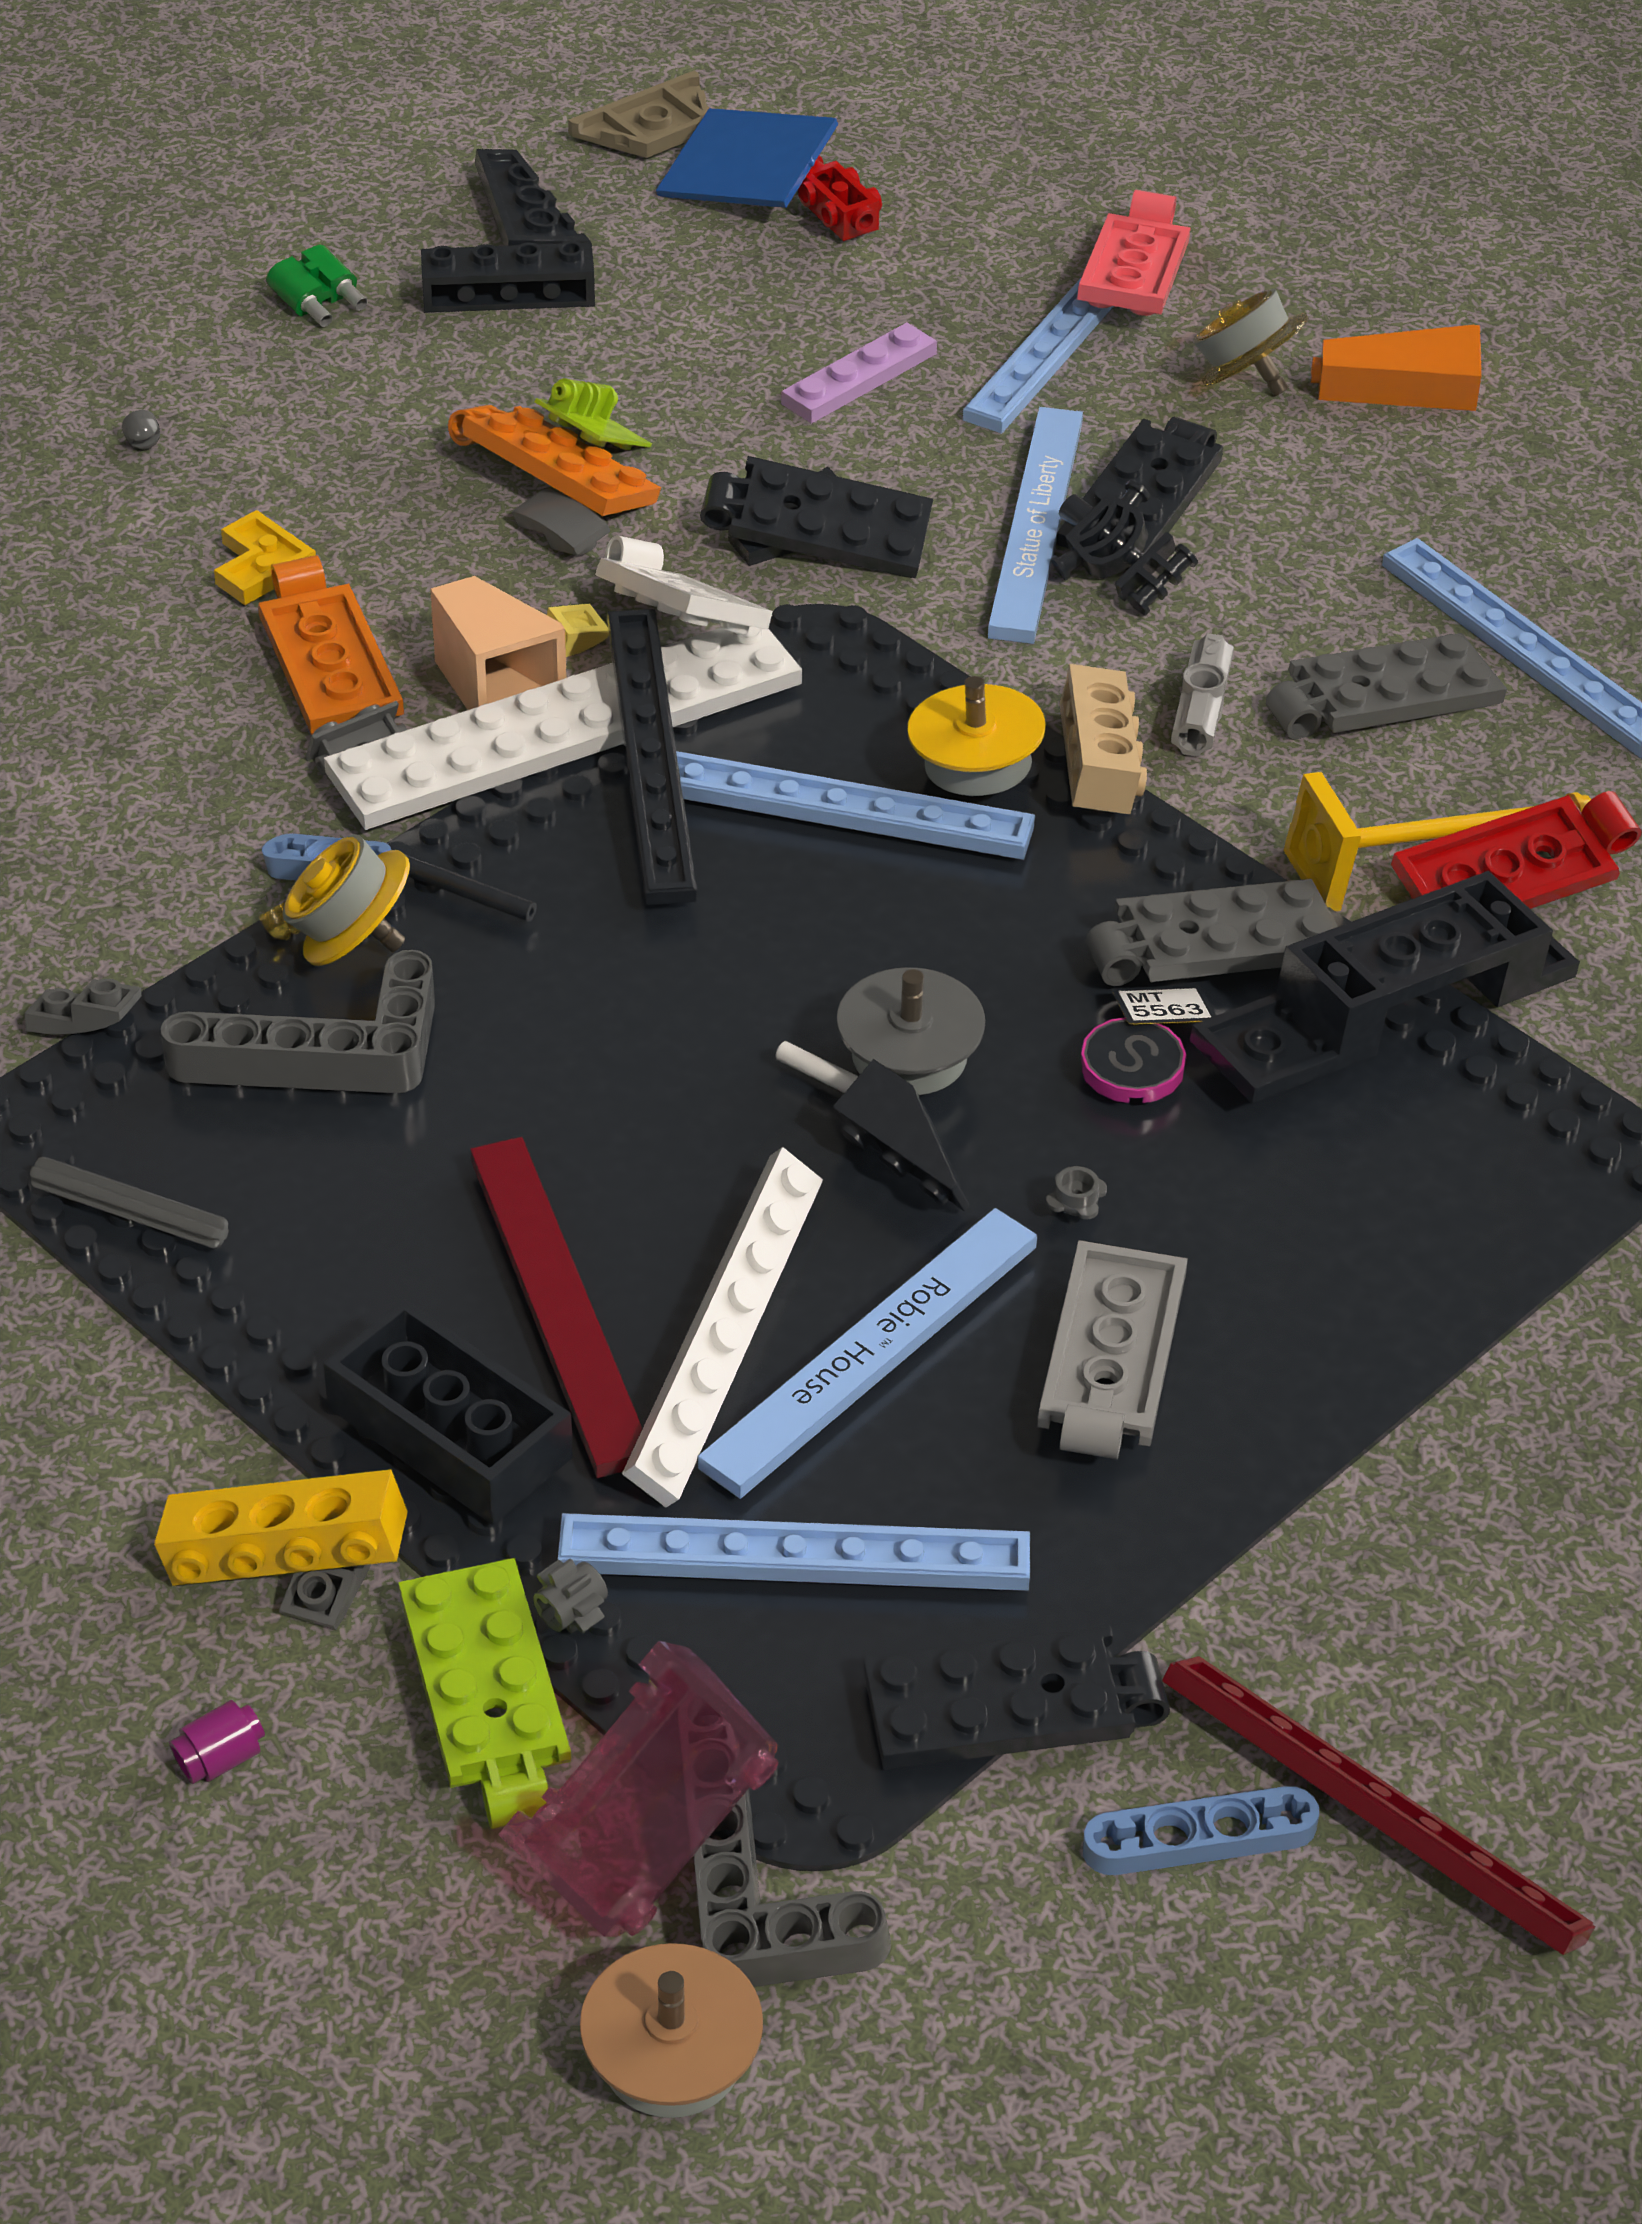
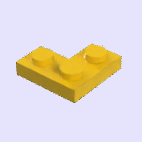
(259, 545)

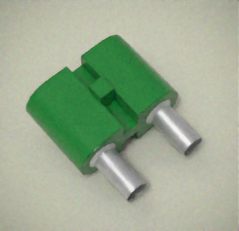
(313, 280)

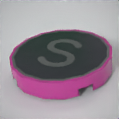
(1132, 1060)

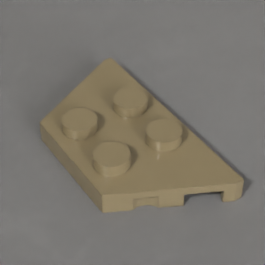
(646, 120)

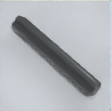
(129, 1202)

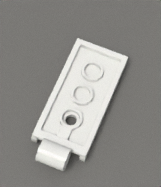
(638, 573)

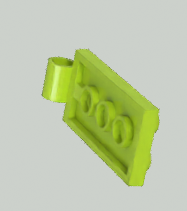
(480, 1655)

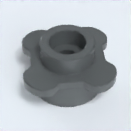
(1077, 1192)

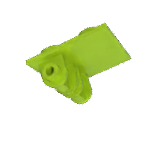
(589, 409)

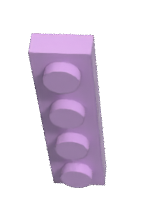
(858, 372)

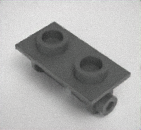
(367, 726)

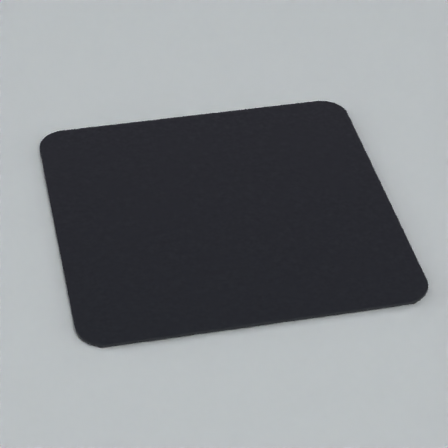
(1333, 1235)

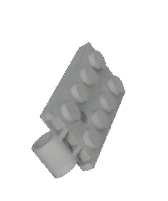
(1117, 1328)

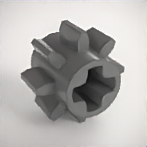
(570, 1596)

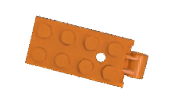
(555, 457)
(332, 670)

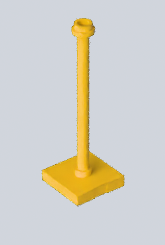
(1326, 840)

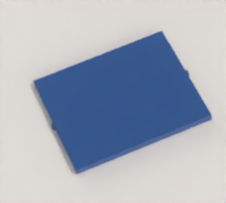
(747, 157)

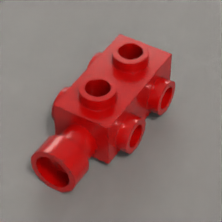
(840, 199)

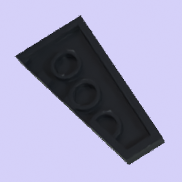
(519, 204)

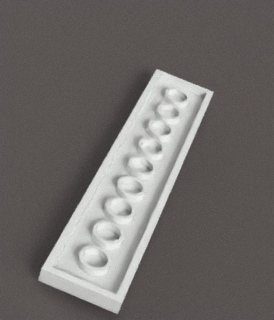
(548, 726)

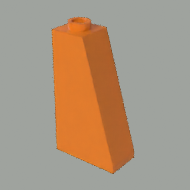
(1403, 368)

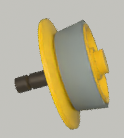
(976, 737)
(346, 898)

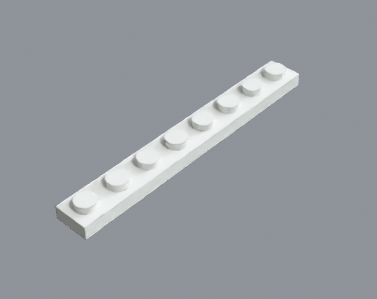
(722, 1329)

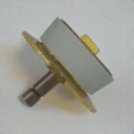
(1246, 336)

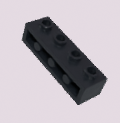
(508, 277)

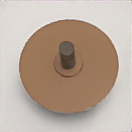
(671, 2028)

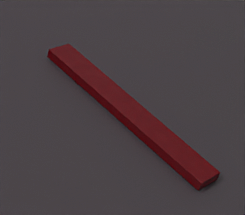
(558, 1304)
(1381, 1805)

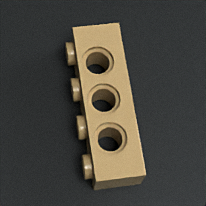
(1101, 739)

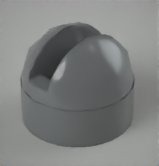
(141, 429)

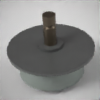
(913, 1025)

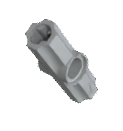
(1202, 695)

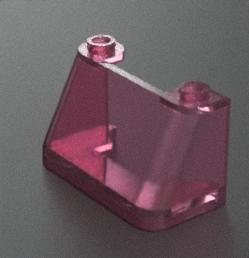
(646, 1793)

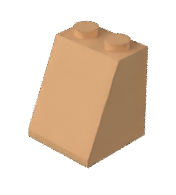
(493, 642)

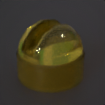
(275, 923)

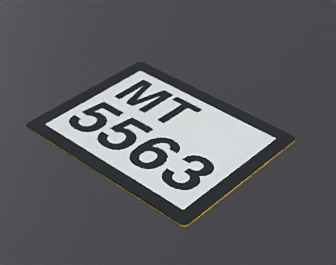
(1164, 1004)

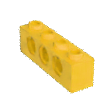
(281, 1527)

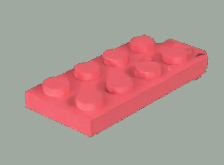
(1136, 257)

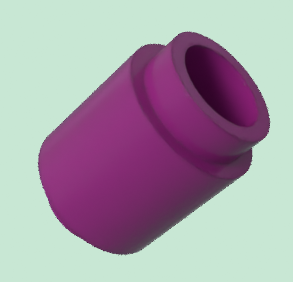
(217, 1742)

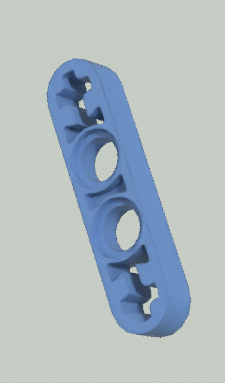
(1197, 1821)

